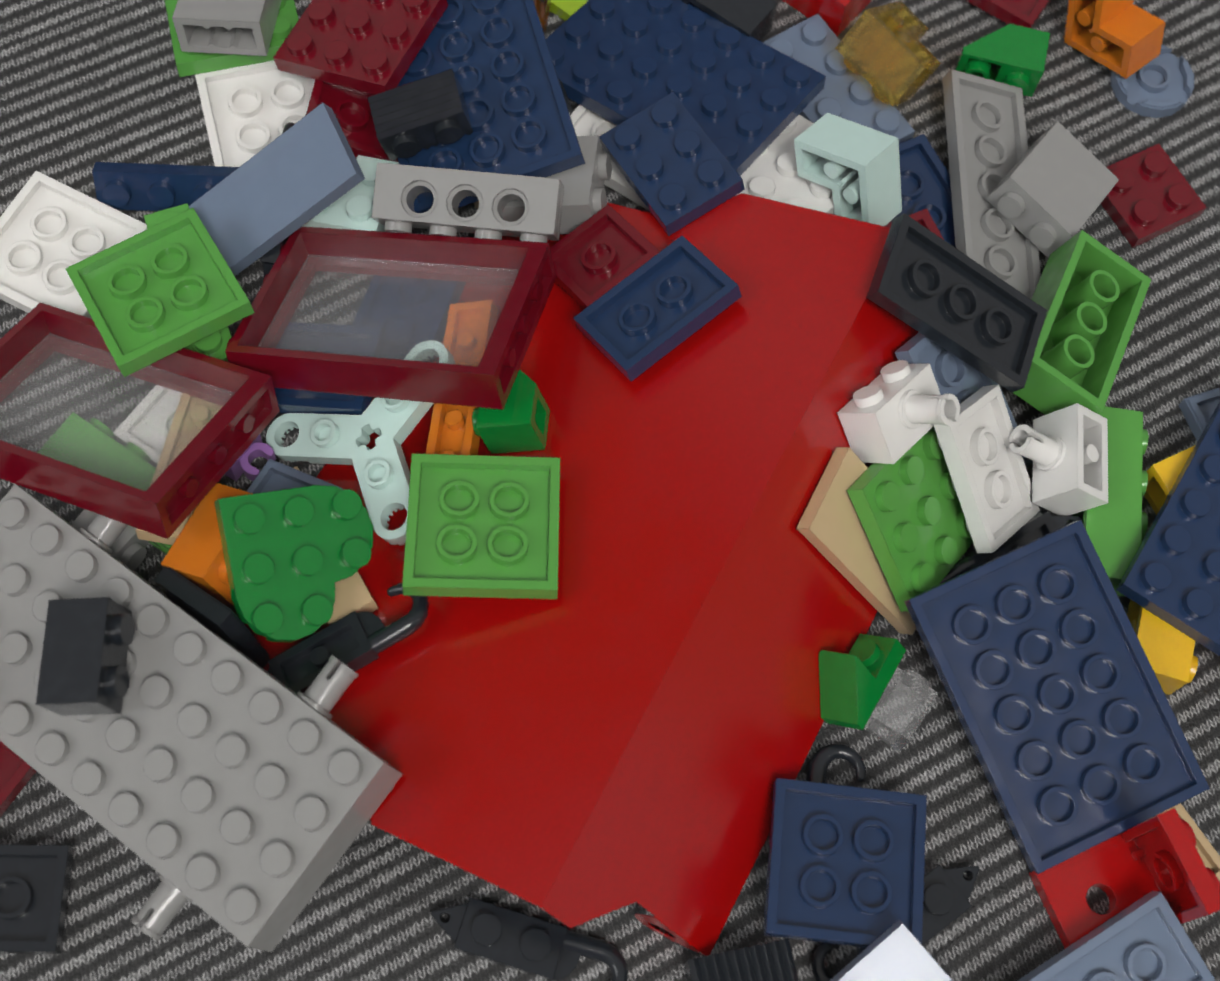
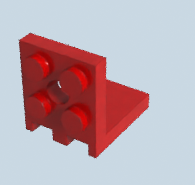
(1126, 867)

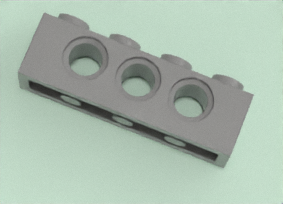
(400, 185)

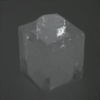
(901, 708)

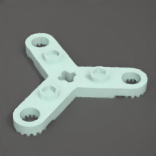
(343, 441)

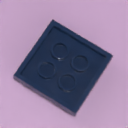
(844, 862)

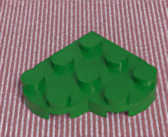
(289, 553)

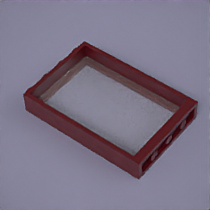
(397, 315)
(116, 443)

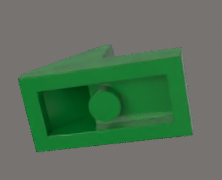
(856, 680)

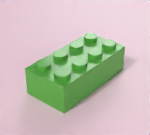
(1087, 325)

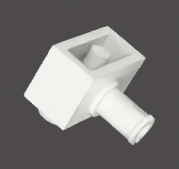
(895, 412)
(1067, 459)

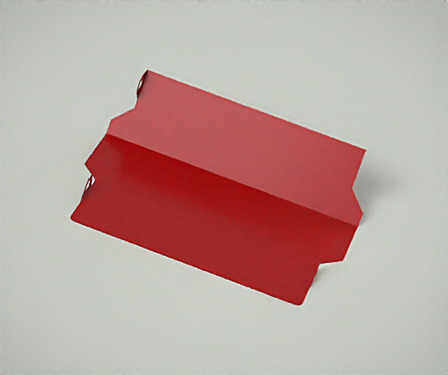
(645, 711)

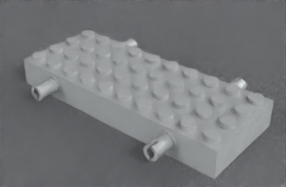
(211, 763)

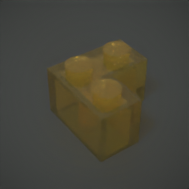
(888, 52)

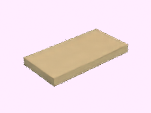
(838, 535)

